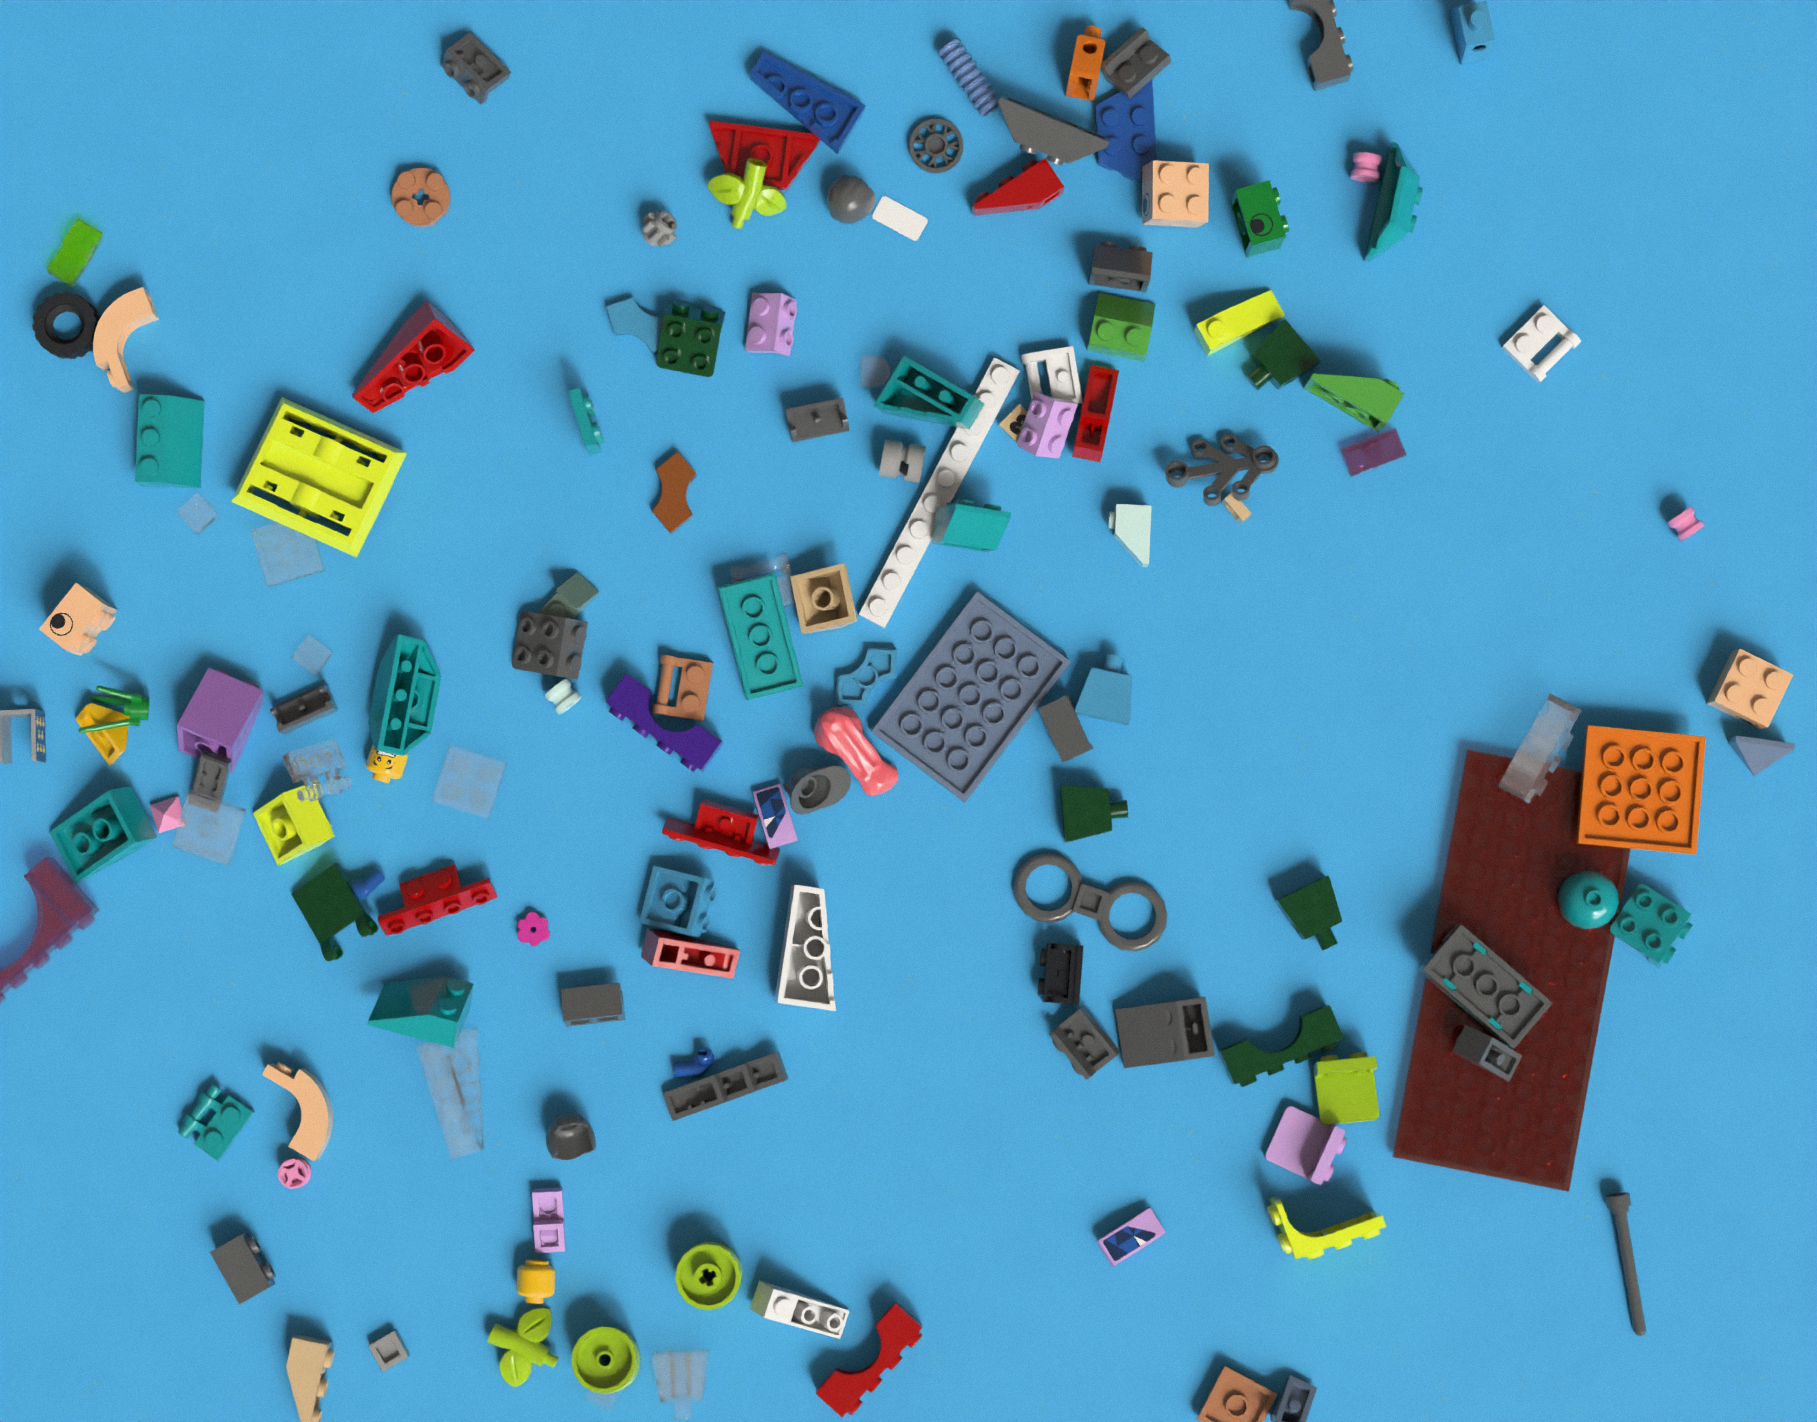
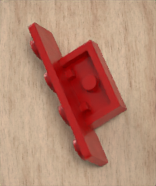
(723, 830)
(434, 897)

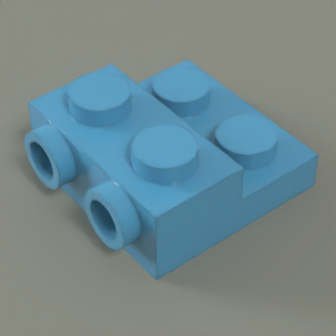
(678, 902)

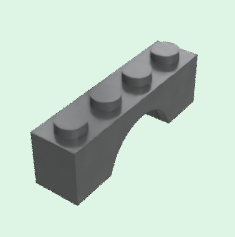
(1328, 63)

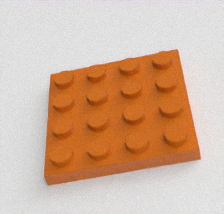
(1640, 790)

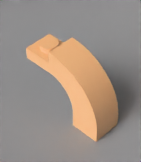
(114, 328)
(315, 1108)

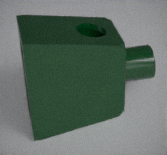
(1282, 358)
(1088, 811)
(1313, 911)

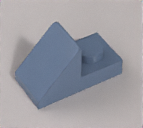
(1294, 1401)

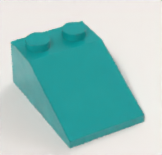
(103, 833)
(424, 1008)

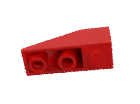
(1025, 192)

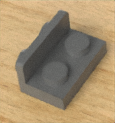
(1134, 63)
(474, 67)

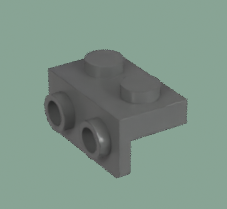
(1084, 1043)

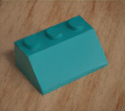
(169, 441)

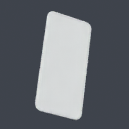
(899, 218)

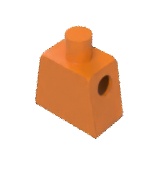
(1086, 64)

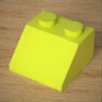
(292, 826)

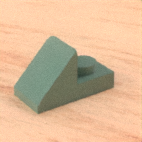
(570, 598)

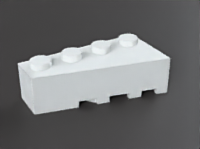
(805, 957)

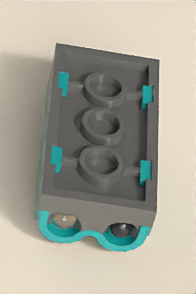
(1485, 986)

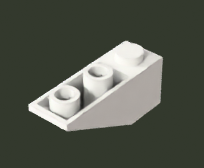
(798, 1310)

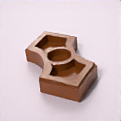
(675, 479)

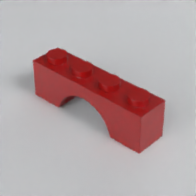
(844, 1388)

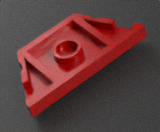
(780, 149)

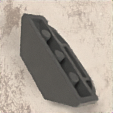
(1048, 133)

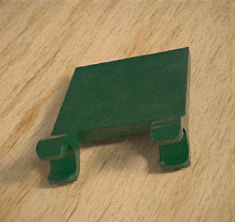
(330, 907)

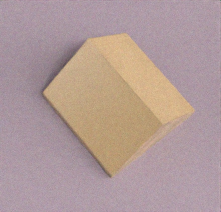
(824, 599)

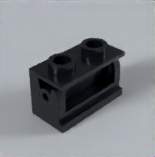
(1062, 973)

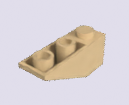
(306, 1373)

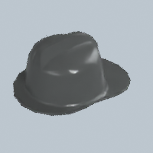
(817, 788)

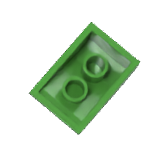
(1362, 398)

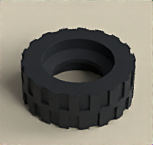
(50, 310)

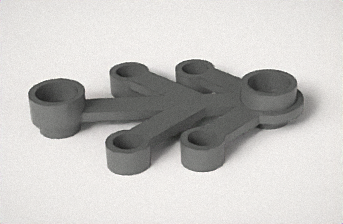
(1225, 466)

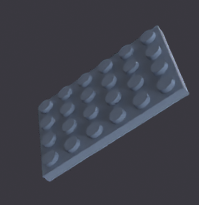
(970, 697)

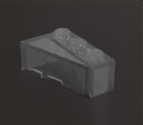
(1540, 749)

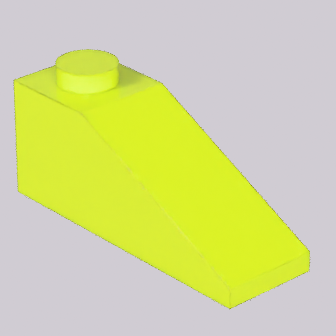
(1238, 322)

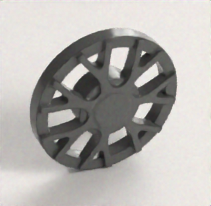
(936, 146)

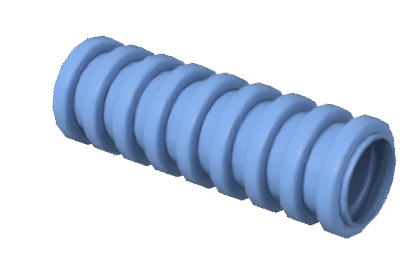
(969, 77)

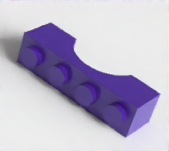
(633, 701)

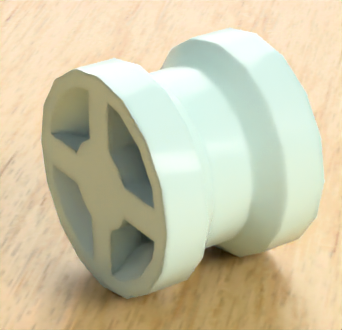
(563, 696)

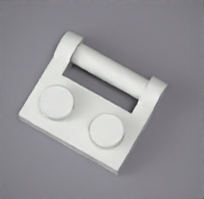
(1534, 337)
(1061, 373)

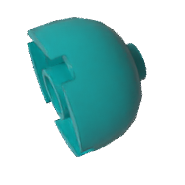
(1588, 899)

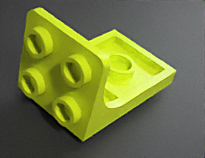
(1311, 1245)

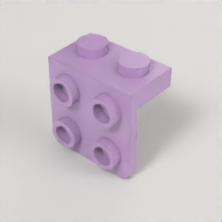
(1305, 1145)

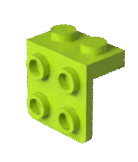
(1346, 1089)

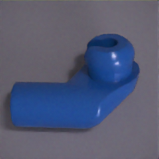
(365, 886)
(698, 1065)

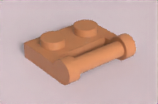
(692, 689)

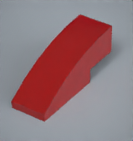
(1095, 413)

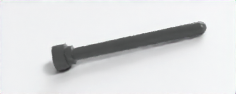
(1619, 1206)

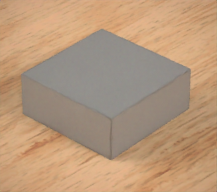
(389, 1350)

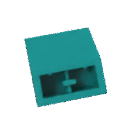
(970, 526)

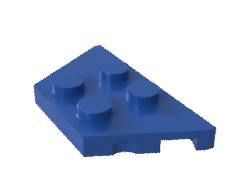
(1131, 131)

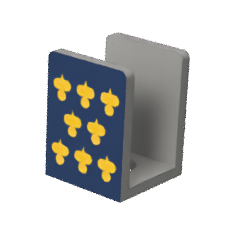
(38, 737)

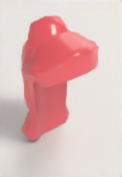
(842, 734)

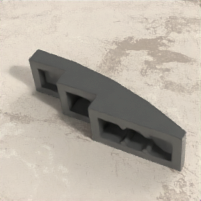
(725, 1086)

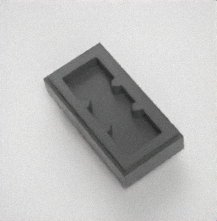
(212, 775)

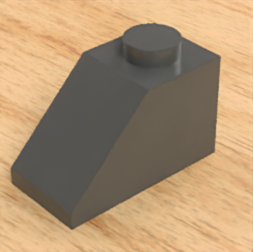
(1487, 1053)

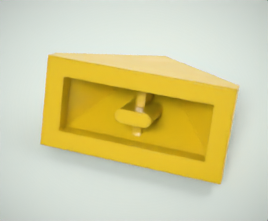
(108, 742)

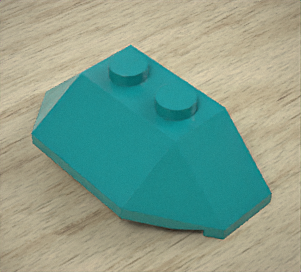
(1394, 203)
(404, 696)

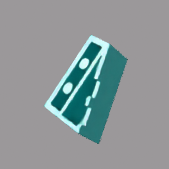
(927, 397)

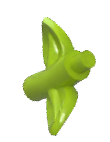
(747, 193)
(524, 1346)

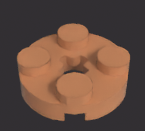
(408, 185)

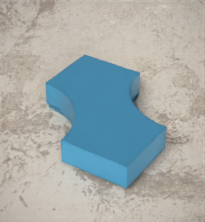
(631, 320)
(877, 667)

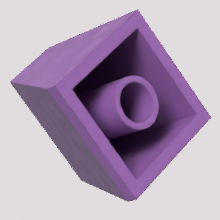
(219, 716)

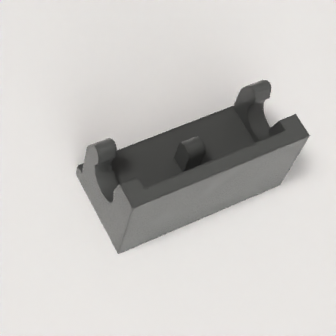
(817, 420)
(304, 709)
(1065, 728)
(592, 1004)

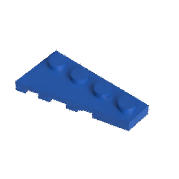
(813, 103)

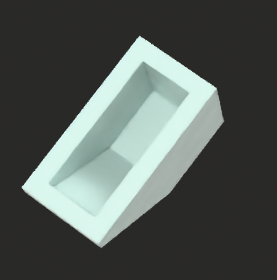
(1132, 530)

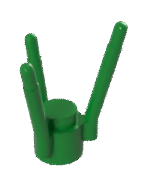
(134, 706)

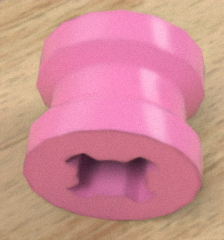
(1366, 167)
(1685, 524)
(289, 1171)

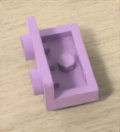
(771, 323)
(1046, 425)

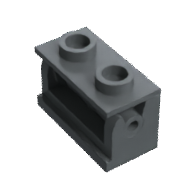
(244, 1267)

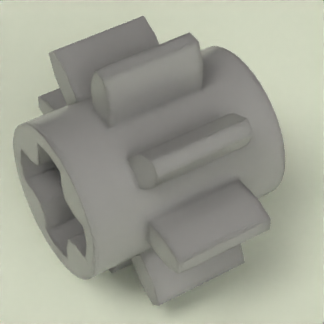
(659, 228)

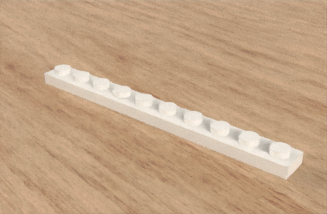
(939, 490)

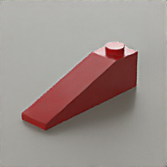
(418, 352)

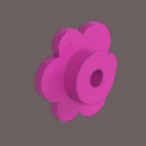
(526, 935)

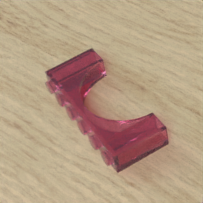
(60, 913)

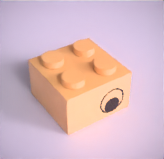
(1175, 193)
(78, 620)
(1749, 689)

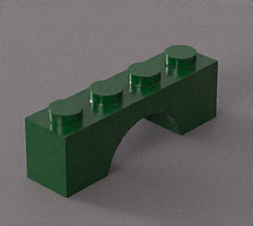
(1315, 1031)

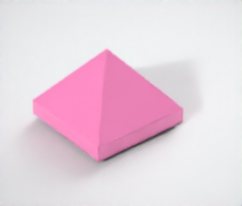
(167, 814)

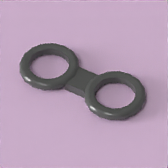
(1090, 902)

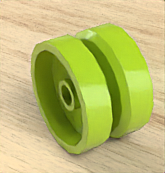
(703, 1292)
(623, 1365)

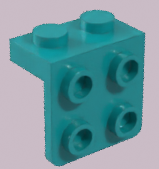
(1651, 924)

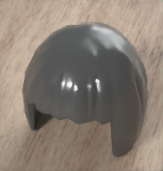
(849, 199)
(569, 1136)

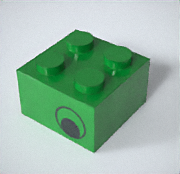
(1259, 218)

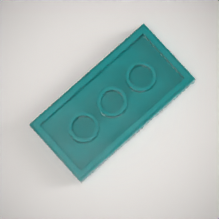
(760, 636)

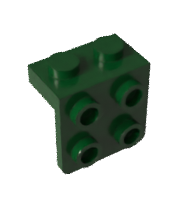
(690, 338)

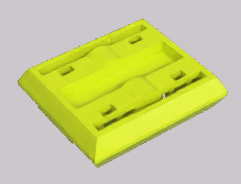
(319, 476)

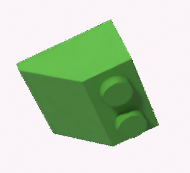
(1121, 327)

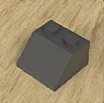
(1120, 267)

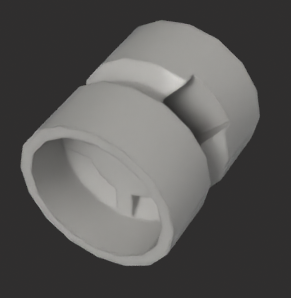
(902, 461)

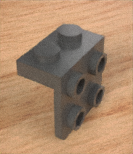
(549, 645)

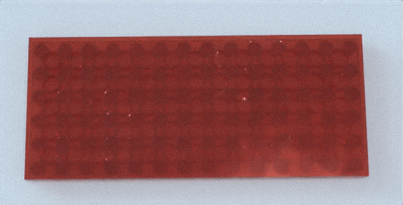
(1504, 889)

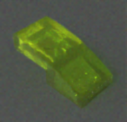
(75, 253)

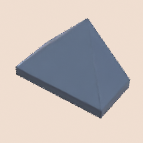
(1759, 753)

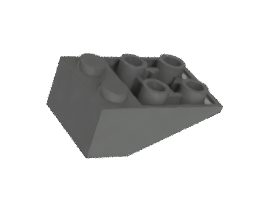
(1164, 1032)

